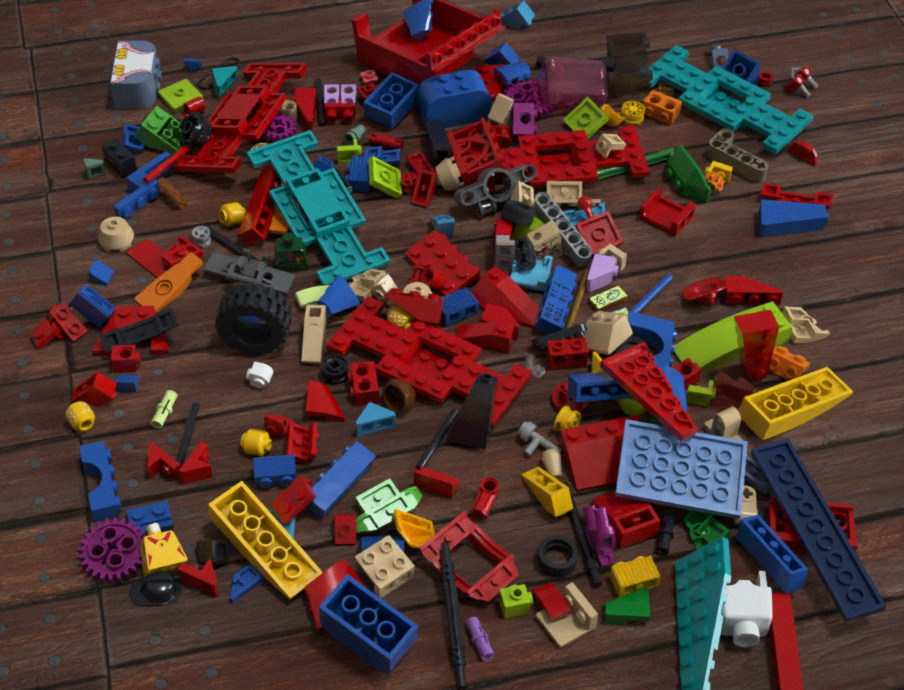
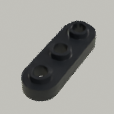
(576, 331)

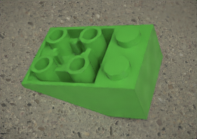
(160, 132)

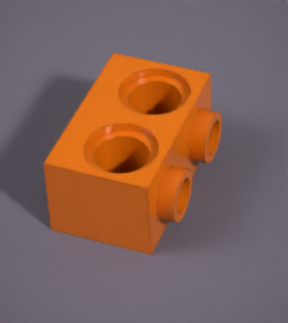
(662, 107)

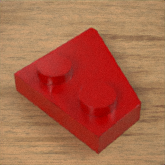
(179, 251)

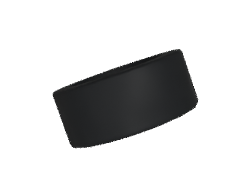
(561, 543)

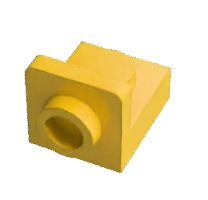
(720, 168)

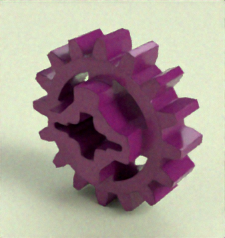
(279, 128)

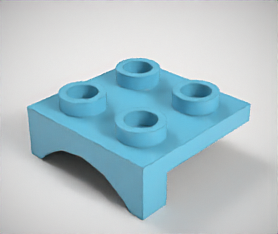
(535, 278)

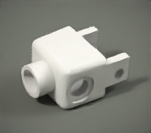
(747, 611)

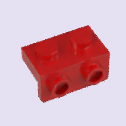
(302, 442)
(293, 499)

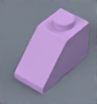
(601, 272)

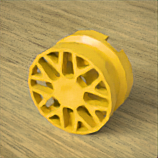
(633, 114)
(566, 419)

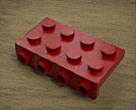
(441, 256)

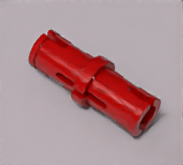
(386, 141)

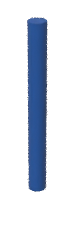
(645, 300)

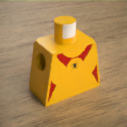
(160, 551)

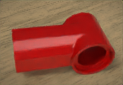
(485, 499)

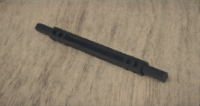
(453, 615)

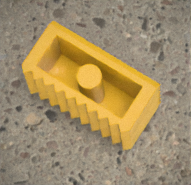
(634, 575)

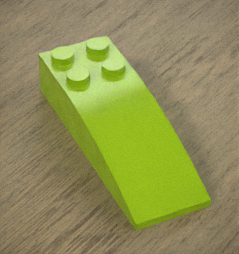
(718, 342)

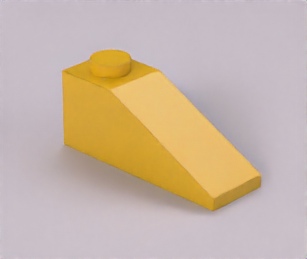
(549, 491)

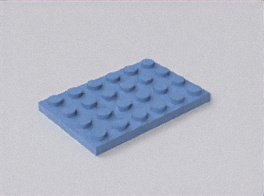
(690, 474)

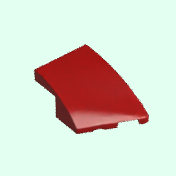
(324, 584)

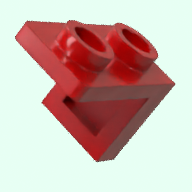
(66, 320)

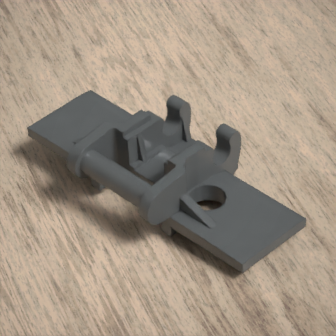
(249, 271)

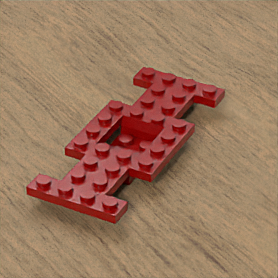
(230, 116)
(573, 166)
(421, 368)

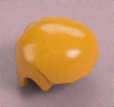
(614, 118)

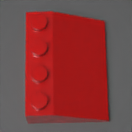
(594, 452)

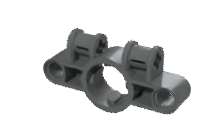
(478, 192)

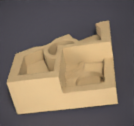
(803, 325)

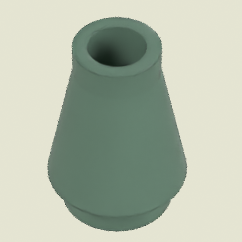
(354, 133)

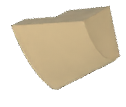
(362, 283)

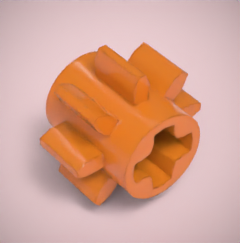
(715, 181)

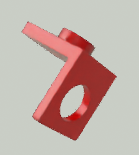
(275, 425)
(345, 528)

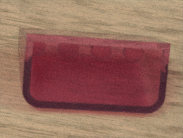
(571, 81)

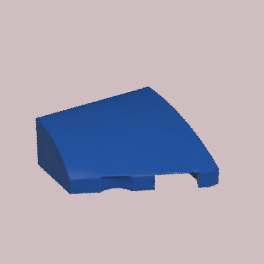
(419, 19)

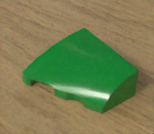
(704, 528)
(632, 606)

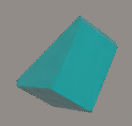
(222, 79)

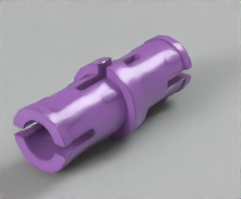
(479, 639)

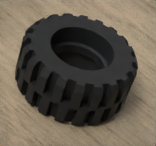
(257, 302)

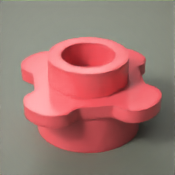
(369, 77)

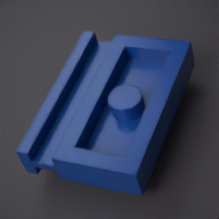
(151, 514)

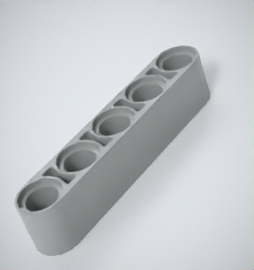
(569, 234)

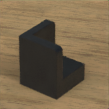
(213, 549)

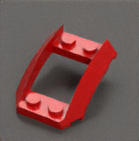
(456, 532)

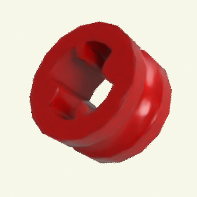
(765, 79)

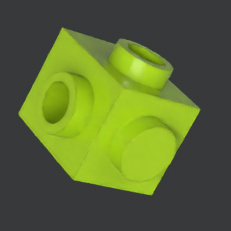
(515, 601)

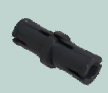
(665, 534)

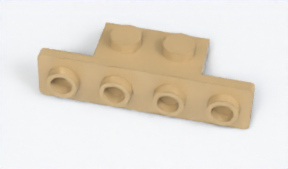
(566, 192)

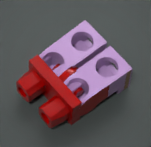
(338, 107)

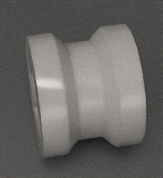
(201, 237)

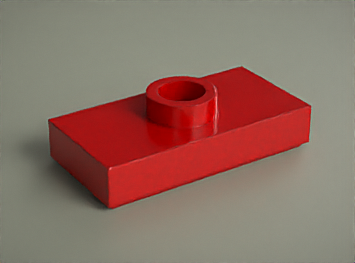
(419, 161)

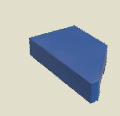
(244, 581)

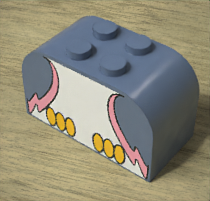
(135, 75)

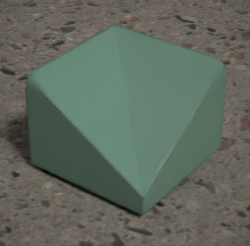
(94, 168)

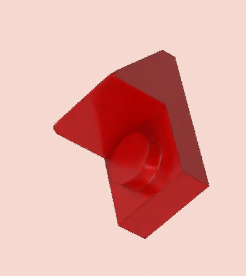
(161, 461)
(196, 466)
(202, 580)

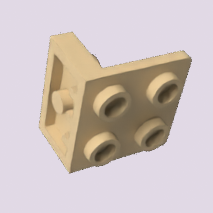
(386, 566)
(571, 627)

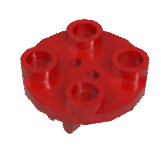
(561, 398)

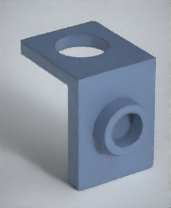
(718, 51)

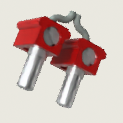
(798, 80)

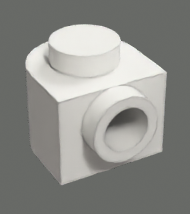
(259, 375)

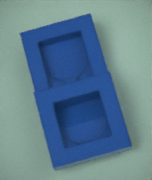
(391, 157)

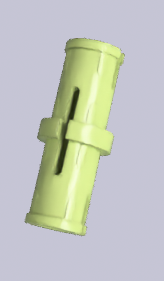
(159, 418)

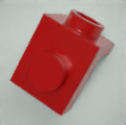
(46, 332)

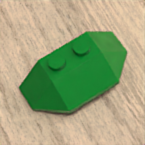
(687, 176)

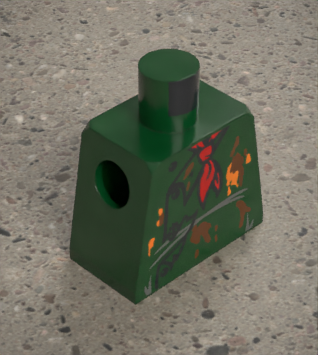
(290, 254)

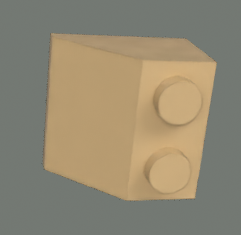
(606, 332)

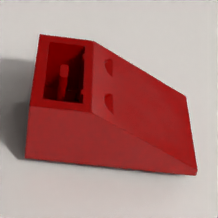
(630, 518)

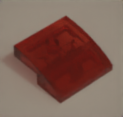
(732, 389)

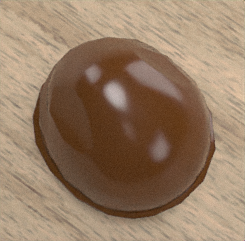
(398, 395)

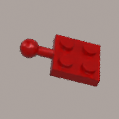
(597, 230)

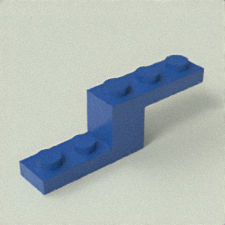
(140, 192)

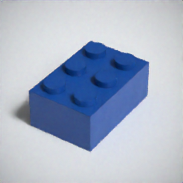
(391, 100)

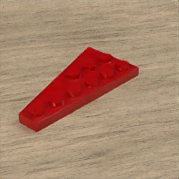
(647, 384)

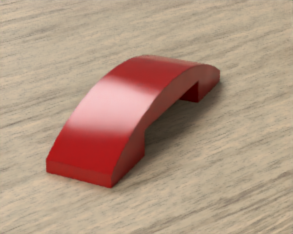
(774, 193)

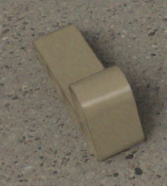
(743, 163)

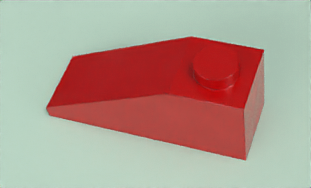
(306, 106)
(488, 335)

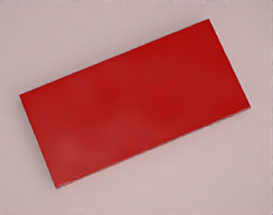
(149, 257)

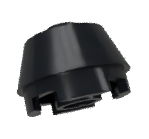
(195, 129)

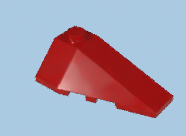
(499, 289)

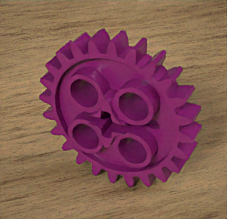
(528, 93)
(112, 550)

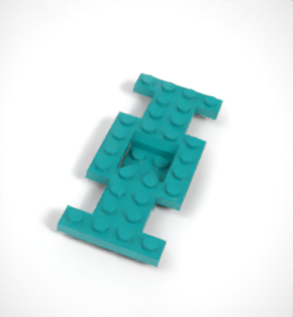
(703, 97)
(326, 204)

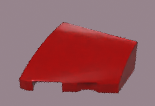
(322, 403)

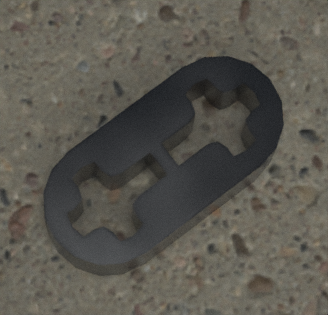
(523, 254)

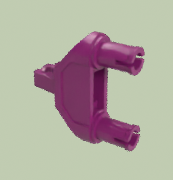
(599, 534)

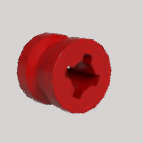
(408, 183)

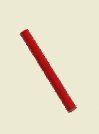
(153, 174)

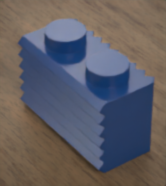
(358, 174)
(458, 306)
(274, 470)

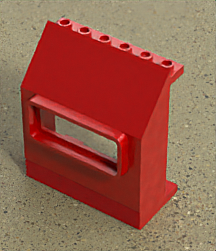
(443, 50)

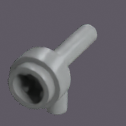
(527, 432)

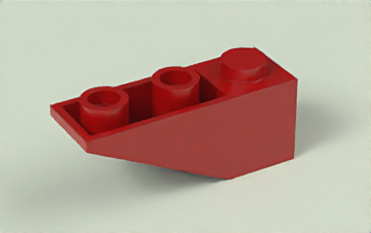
(746, 291)
(421, 307)

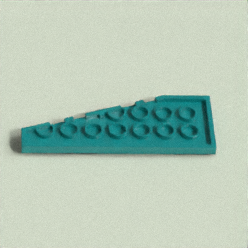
(700, 597)

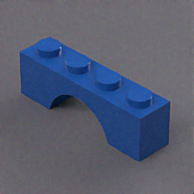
(102, 499)

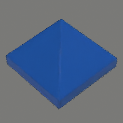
(192, 64)

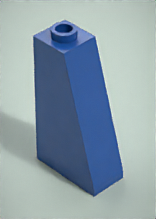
(790, 217)

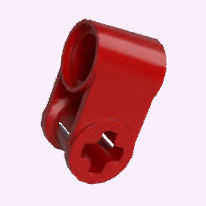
(499, 134)
(427, 276)

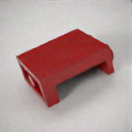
(665, 213)

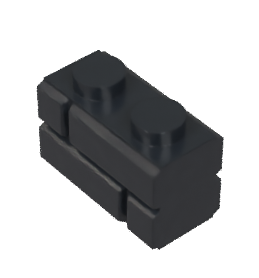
(119, 158)

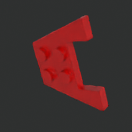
(125, 316)

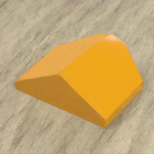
(413, 528)

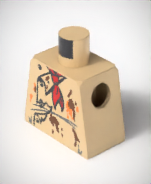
(546, 241)

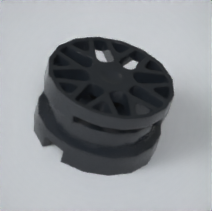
(335, 369)

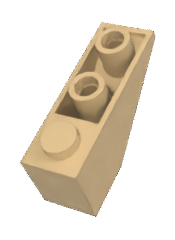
(313, 333)

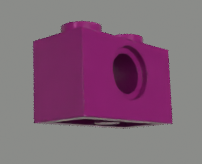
(522, 112)

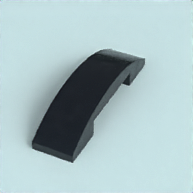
(140, 331)

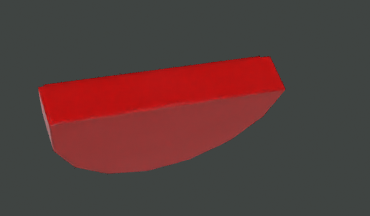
(804, 151)

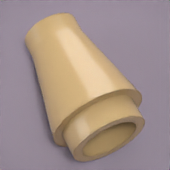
(552, 462)

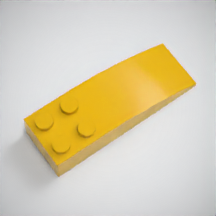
(792, 402)
(262, 540)

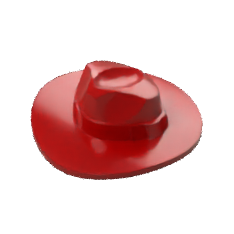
(704, 291)

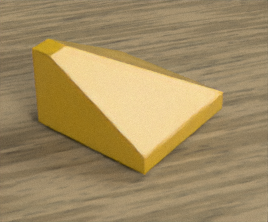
(595, 364)

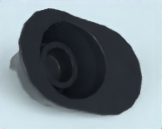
(156, 589)

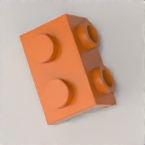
(786, 364)

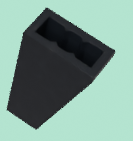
(437, 142)
(476, 415)

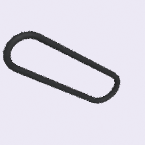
(198, 83)

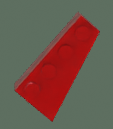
(756, 342)

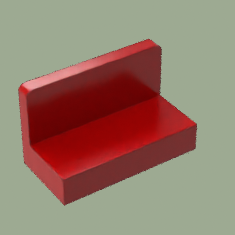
(435, 482)

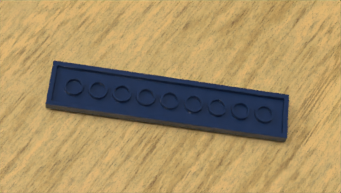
(818, 531)

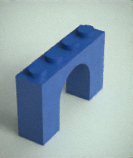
(657, 333)

